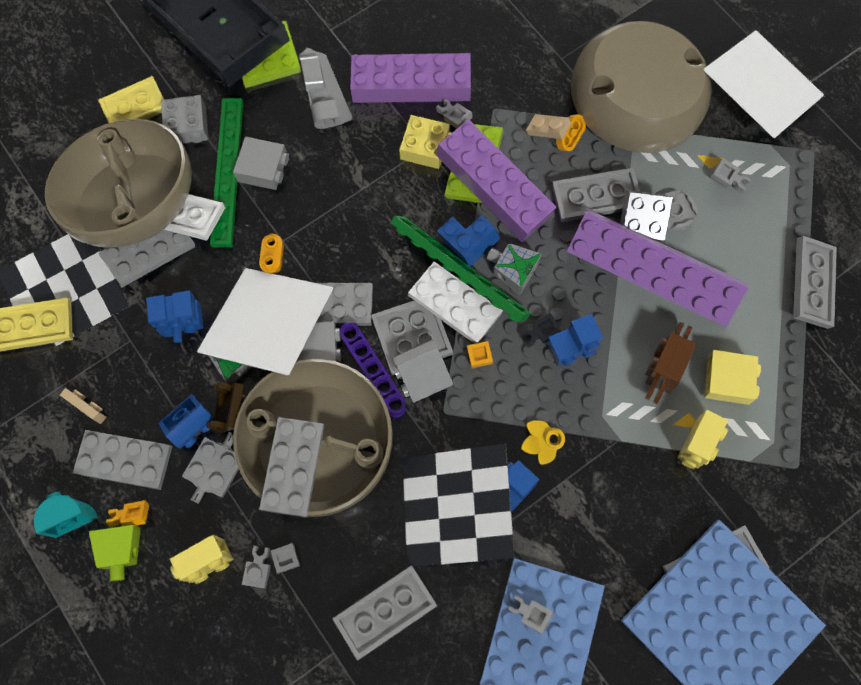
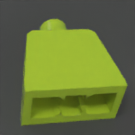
(115, 549)

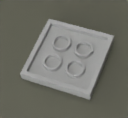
(407, 328)

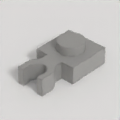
(454, 115)
(727, 174)
(257, 572)
(534, 616)

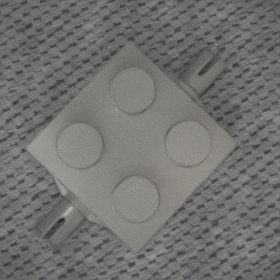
(212, 468)

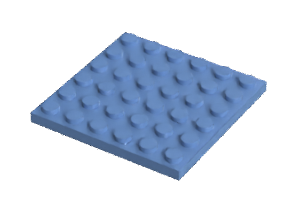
(723, 616)

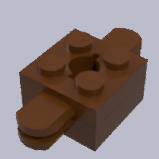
(669, 363)

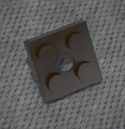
(227, 407)

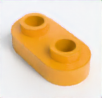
(573, 133)
(272, 253)

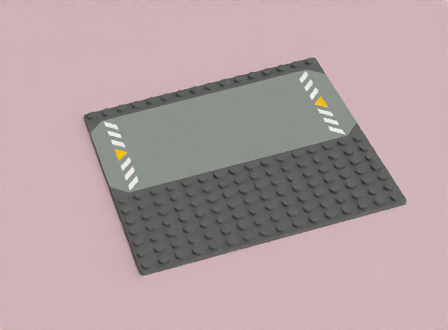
(603, 395)

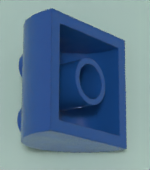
(185, 422)

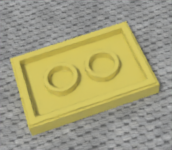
(133, 102)

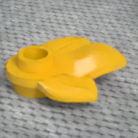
(539, 441)

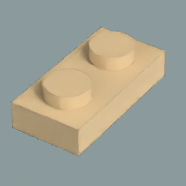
(548, 126)
(77, 399)

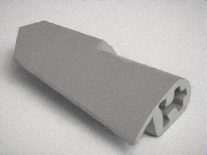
(324, 93)

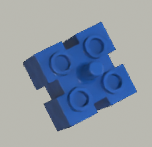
(175, 314)

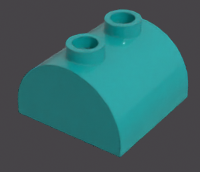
(61, 515)

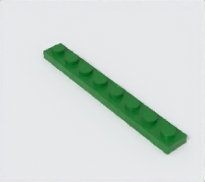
(225, 180)
(466, 273)

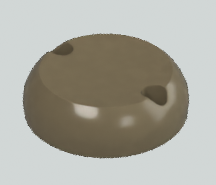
(641, 87)
(119, 183)
(352, 418)

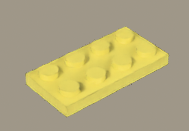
(35, 324)

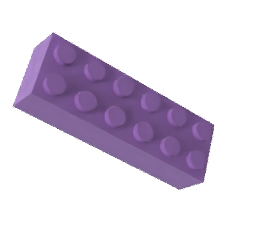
(410, 78)
(495, 180)

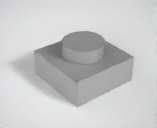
(285, 558)

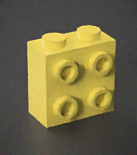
(422, 141)
(732, 377)
(702, 440)
(201, 560)

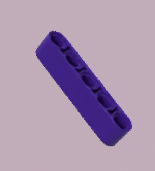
(369, 360)

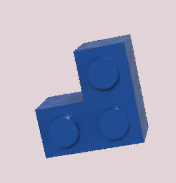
(470, 242)
(577, 341)
(520, 483)

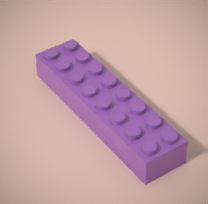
(658, 268)

